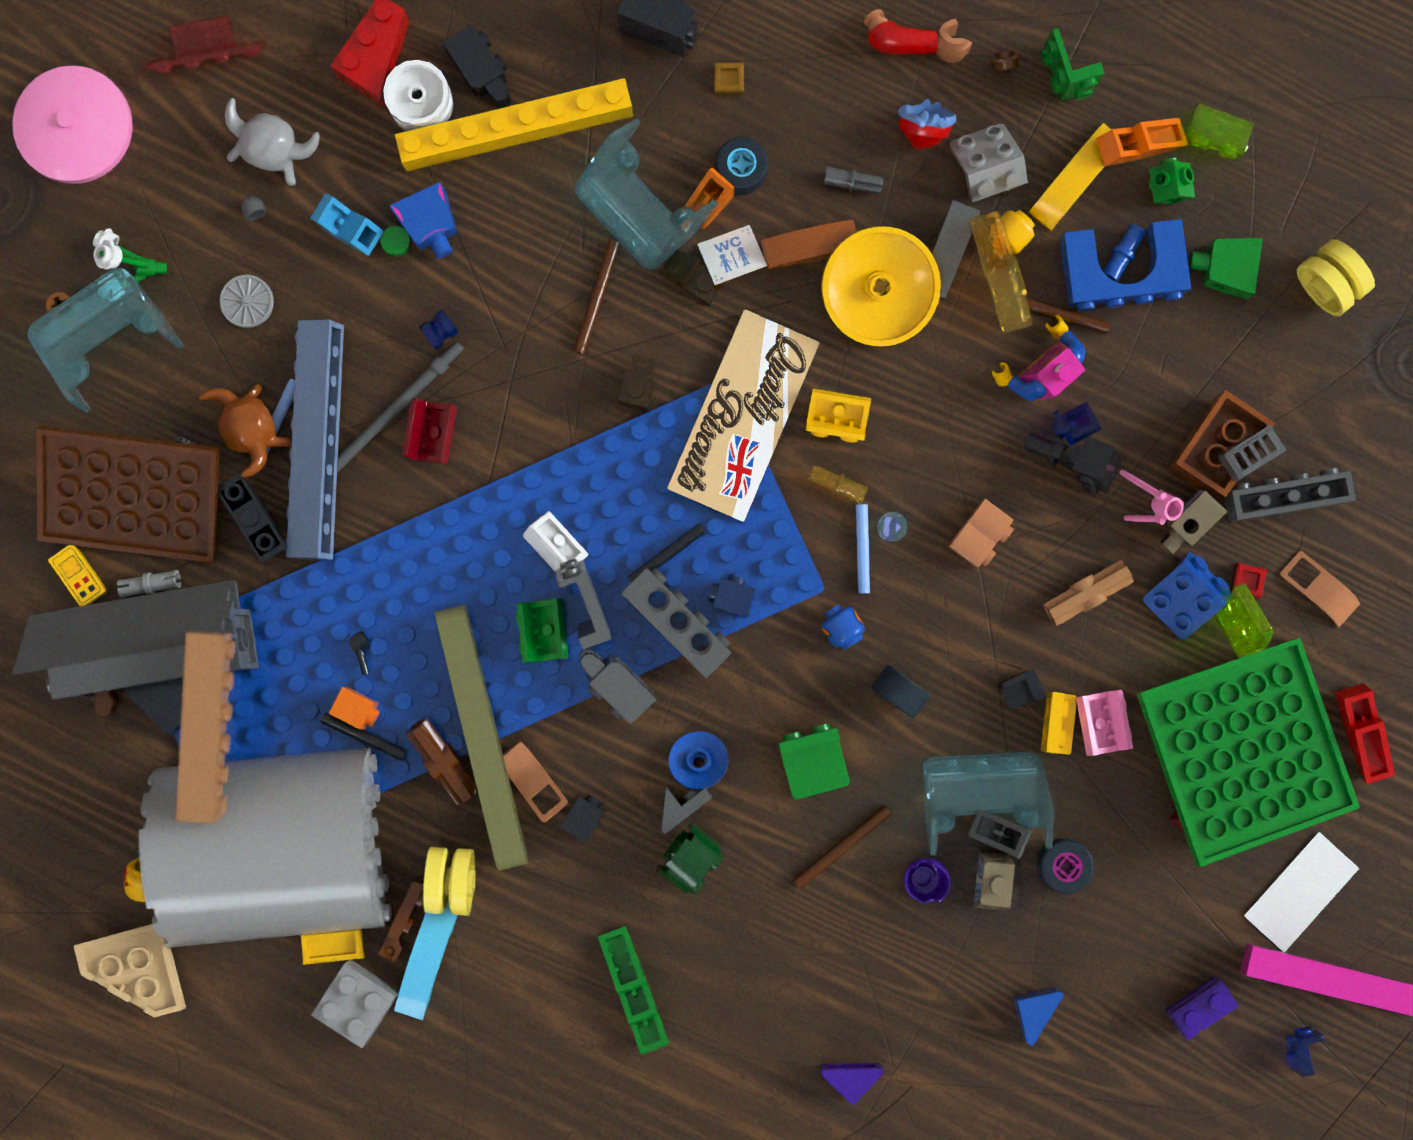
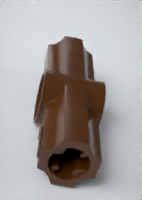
(441, 761)

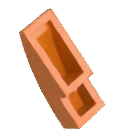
(1141, 141)

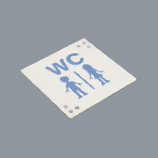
(732, 255)

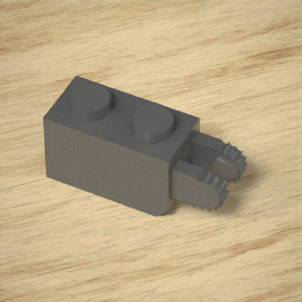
(616, 684)

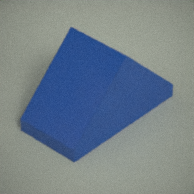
(1035, 1011)

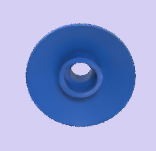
(696, 747)

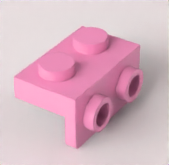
(1104, 722)

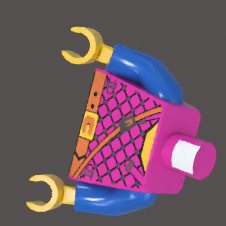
(1050, 371)

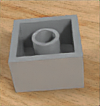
(355, 1003)

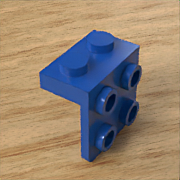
(1188, 596)

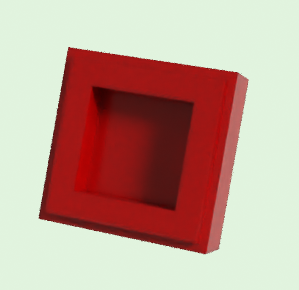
(1252, 576)

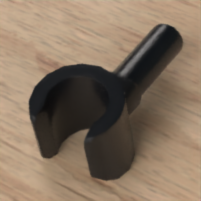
(357, 643)

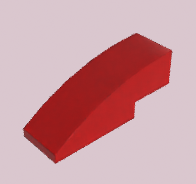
(1365, 732)

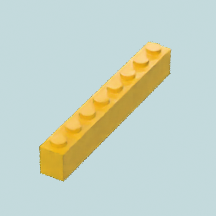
(514, 125)

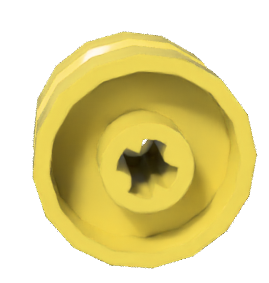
(1335, 277)
(450, 880)

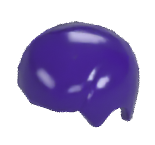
(927, 880)

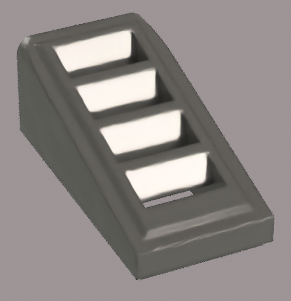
(1232, 465)

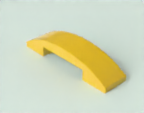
(1070, 183)

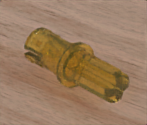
(838, 484)

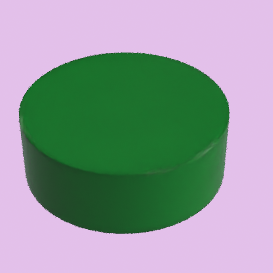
(395, 241)

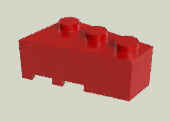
(373, 49)

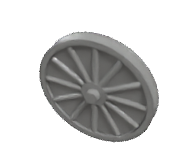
(246, 301)

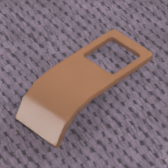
(1325, 591)
(530, 778)

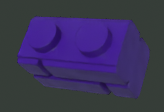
(1201, 1007)

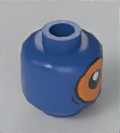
(843, 627)

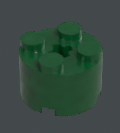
(690, 859)

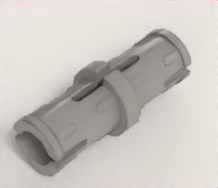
(149, 583)

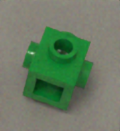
(1171, 182)

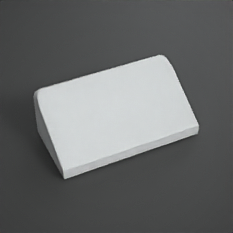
(553, 541)

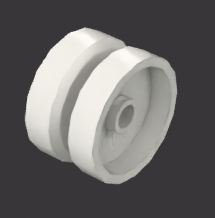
(418, 95)

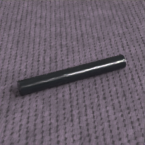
(672, 550)
(364, 737)

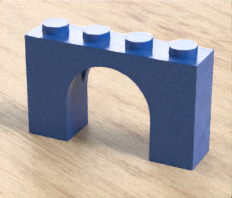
(1089, 286)

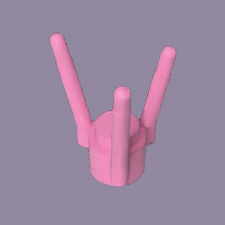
(1163, 504)

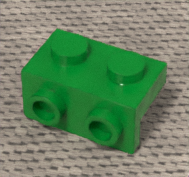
(542, 630)

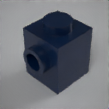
(732, 596)

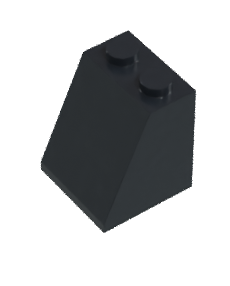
(659, 23)

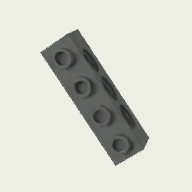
(705, 659)

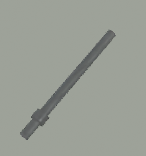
(438, 366)

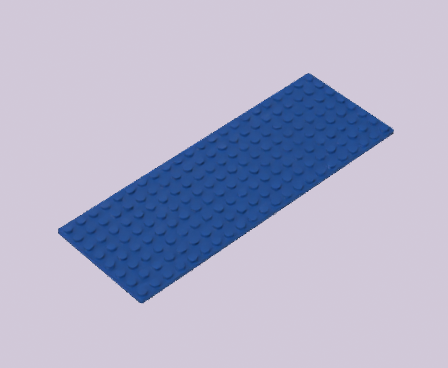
(475, 554)

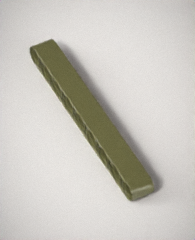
(481, 737)

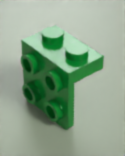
(1064, 81)
(814, 761)

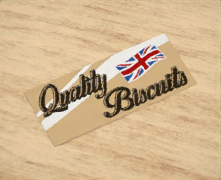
(743, 415)

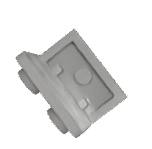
(990, 161)

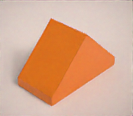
(711, 188)

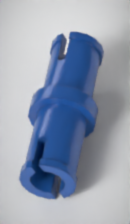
(1124, 252)

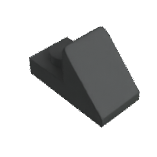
(675, 812)

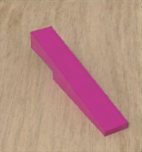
(1327, 979)

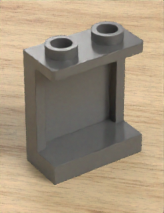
(597, 628)

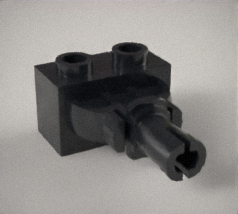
(1093, 464)

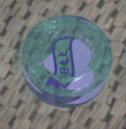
(892, 527)

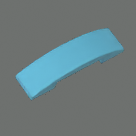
(424, 963)

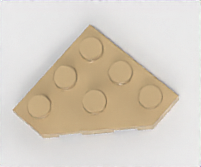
(134, 968)

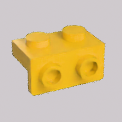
(838, 415)

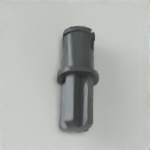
(853, 180)

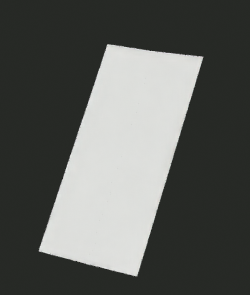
(1301, 892)

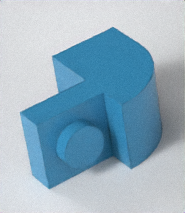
(346, 225)

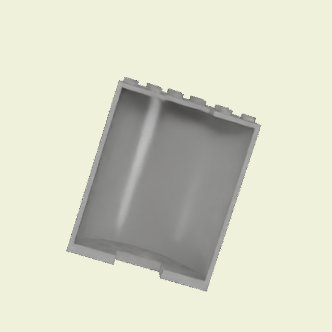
(279, 862)

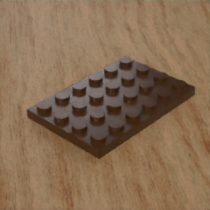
(127, 493)

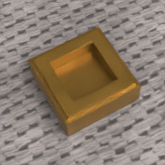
(729, 78)

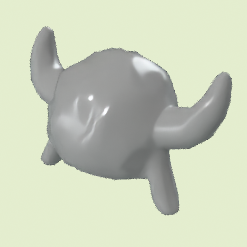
(267, 142)

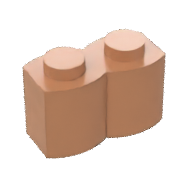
(981, 533)

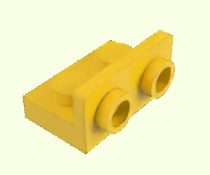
(1058, 723)

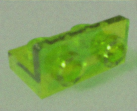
(1219, 132)
(1244, 623)

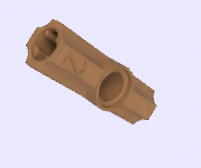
(1088, 593)

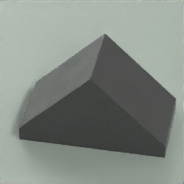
(999, 833)

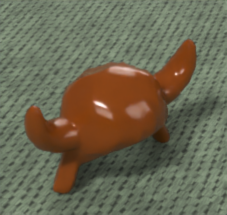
(246, 425)

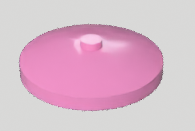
(72, 124)

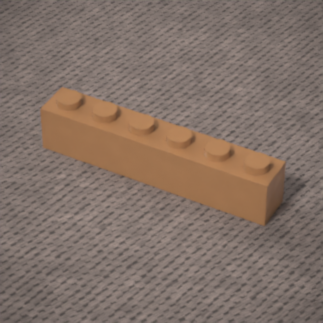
(204, 727)

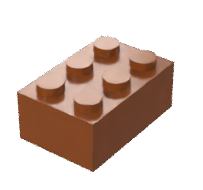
(1220, 429)

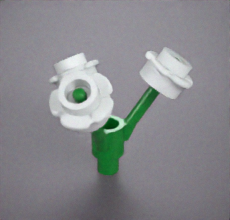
(109, 255)

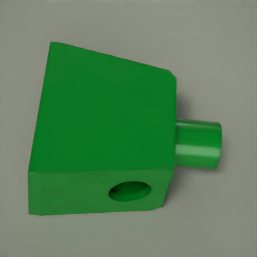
(1229, 265)

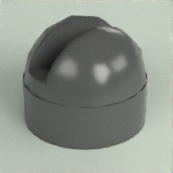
(253, 208)

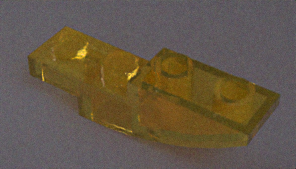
(1002, 271)

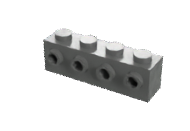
(1291, 496)

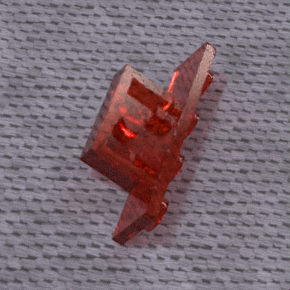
(204, 41)

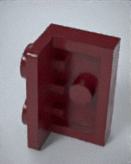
(429, 431)

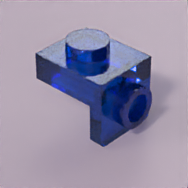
(1076, 424)
(1299, 1055)

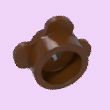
(1005, 60)

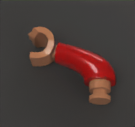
(900, 40)

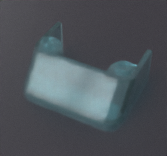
(630, 208)
(87, 321)
(987, 782)

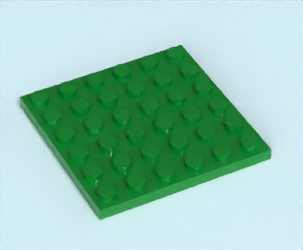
(1247, 751)

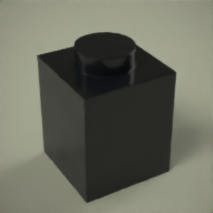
(583, 817)

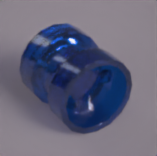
(439, 329)

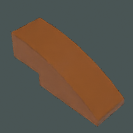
(806, 244)

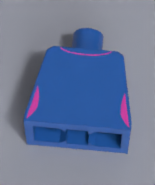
(428, 219)

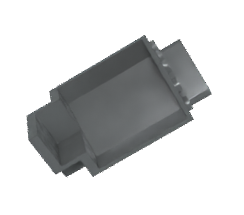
(131, 639)

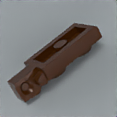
(402, 923)

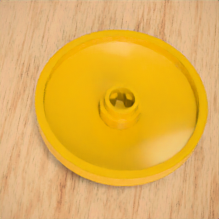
(881, 286)

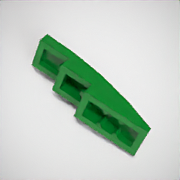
(633, 990)

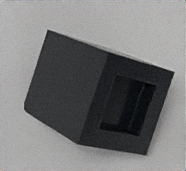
(1021, 689)

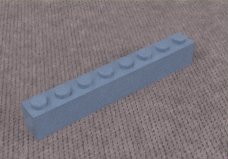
(314, 440)

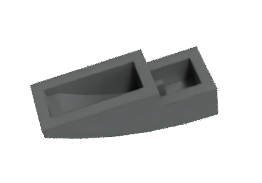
(953, 242)

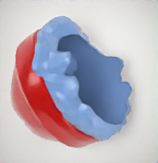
(925, 123)

